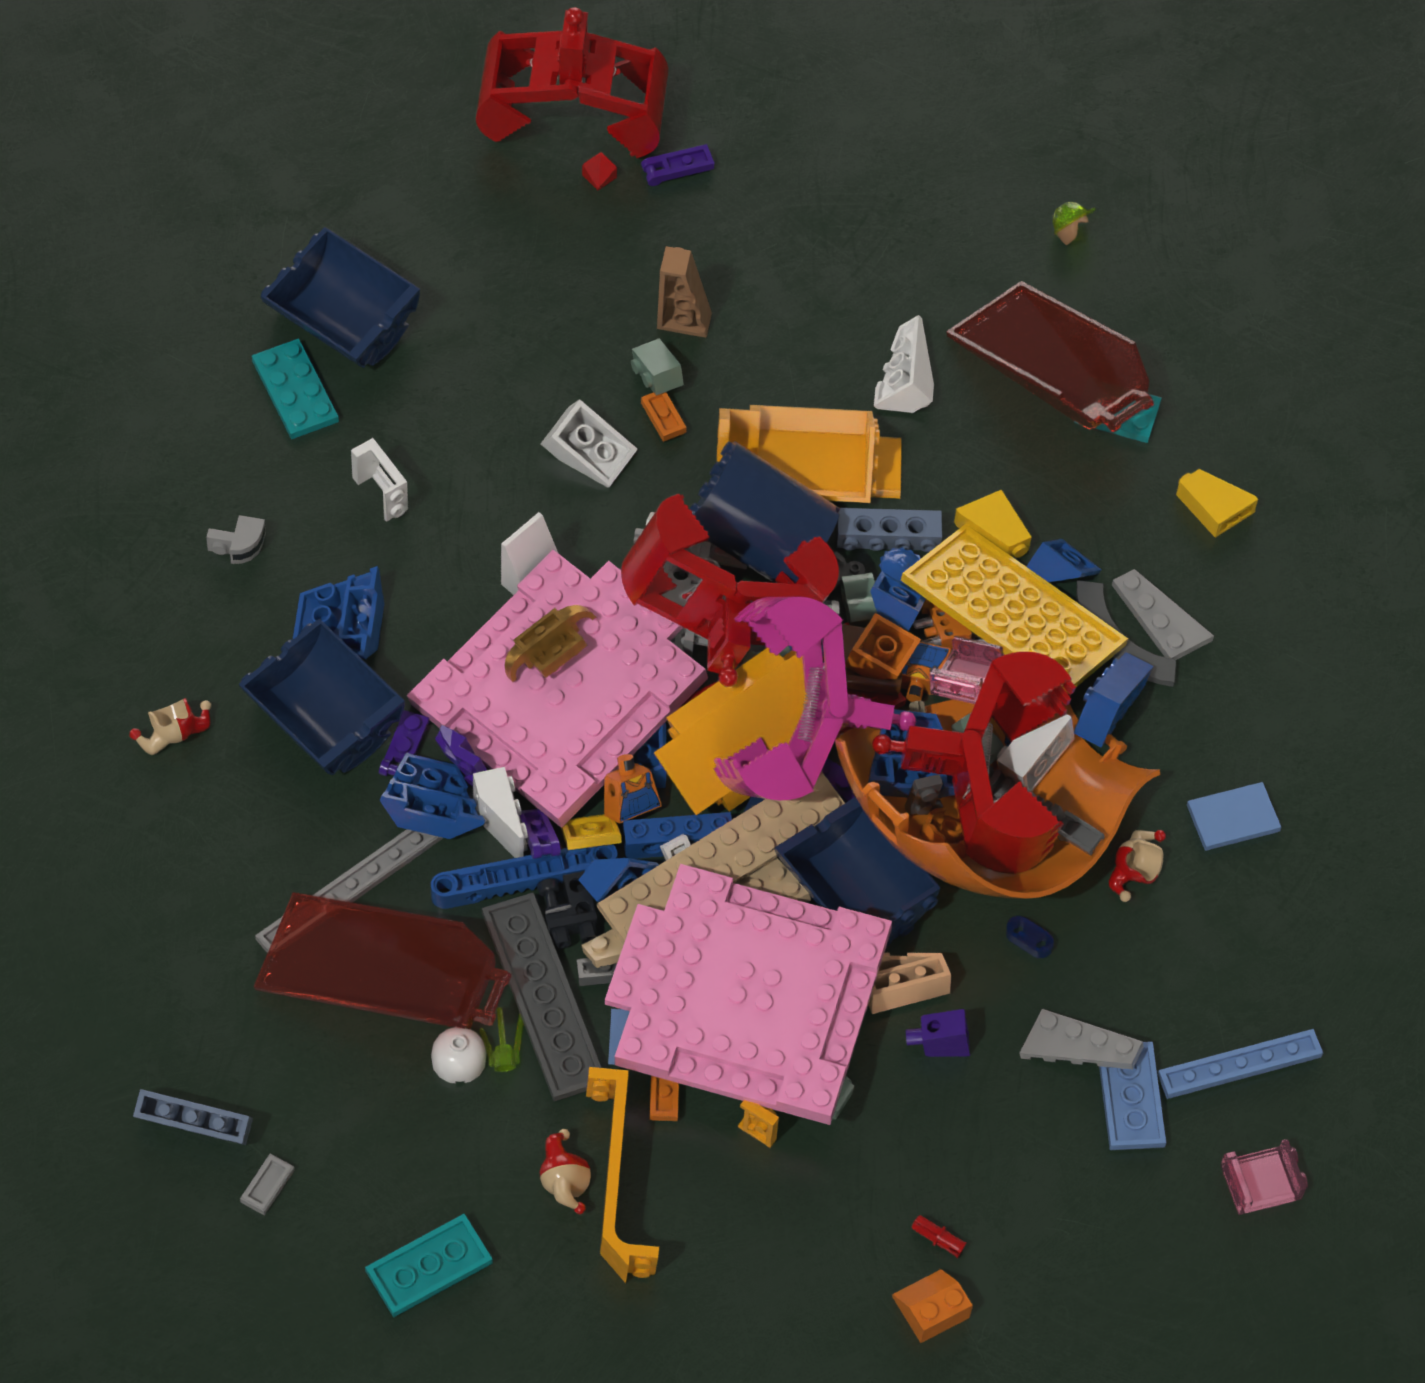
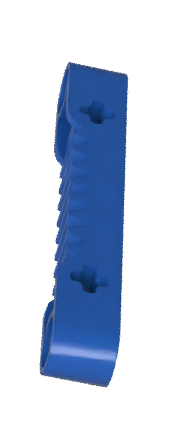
(511, 875)

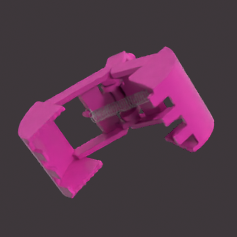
(777, 772)

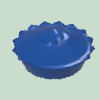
(897, 561)

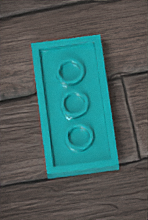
(295, 388)
(428, 1265)

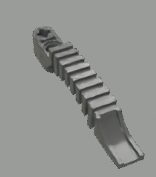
(1073, 830)

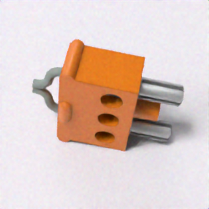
(942, 627)

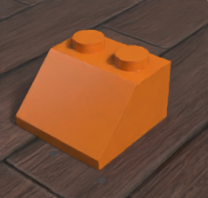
(882, 650)
(933, 1304)

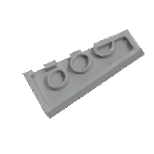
(1162, 619)
(1079, 1042)

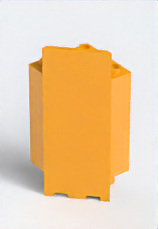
(824, 449)
(726, 719)

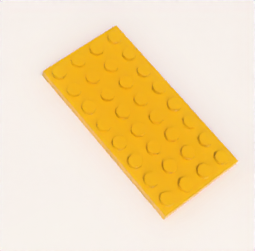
(1011, 604)

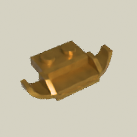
(548, 642)

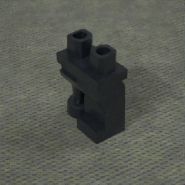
(569, 918)

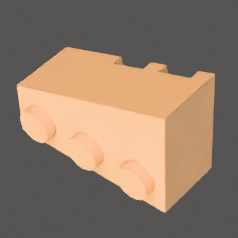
(909, 980)

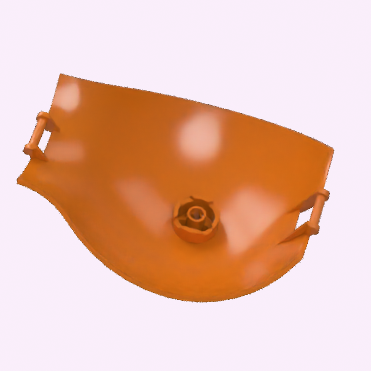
(1079, 782)

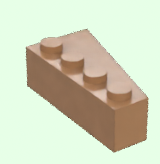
(681, 295)

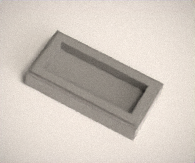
(267, 1184)

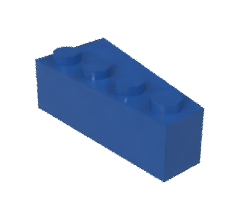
(1111, 697)

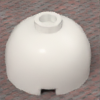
(458, 1055)

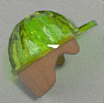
(1067, 219)

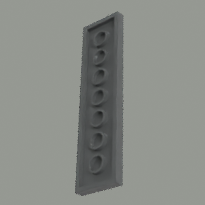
(542, 994)

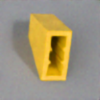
(1215, 501)
(997, 522)

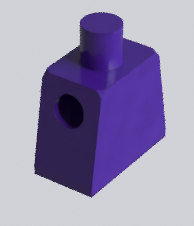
(942, 1034)

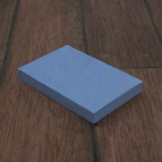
(1233, 816)

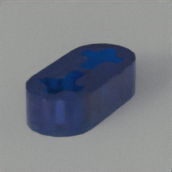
(1029, 937)

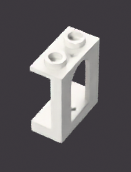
(366, 466)

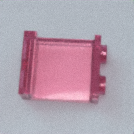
(964, 669)
(1264, 1178)

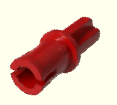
(938, 1236)

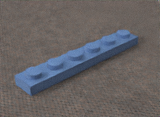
(1240, 1063)

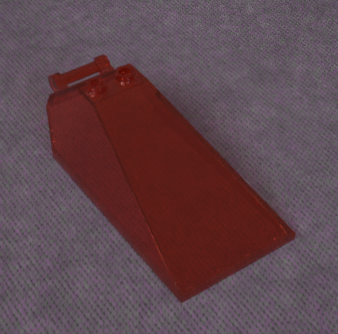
(1058, 356)
(382, 962)

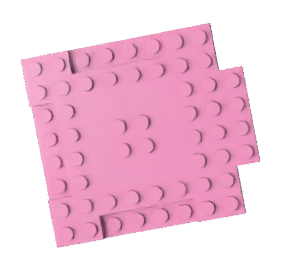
(567, 728)
(746, 993)

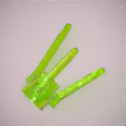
(504, 1057)

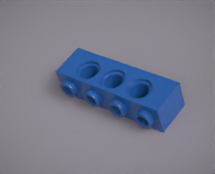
(645, 836)

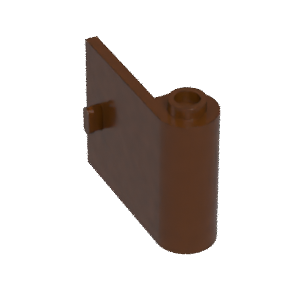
(857, 682)

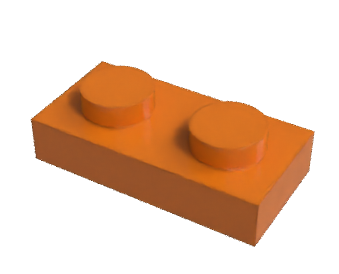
(663, 415)
(663, 1099)

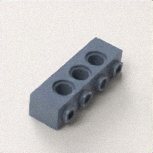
(878, 521)
(193, 1117)

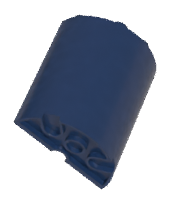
(344, 298)
(760, 511)
(325, 698)
(856, 868)

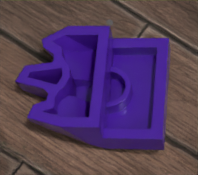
(459, 752)

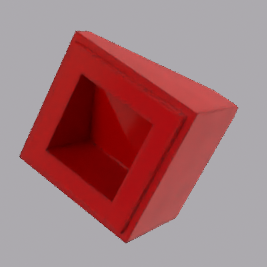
(599, 171)

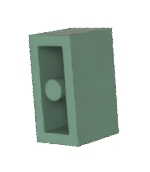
(657, 367)

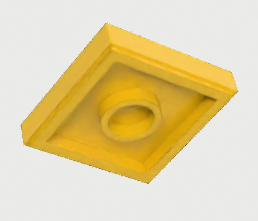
(590, 832)

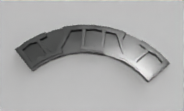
(1091, 597)

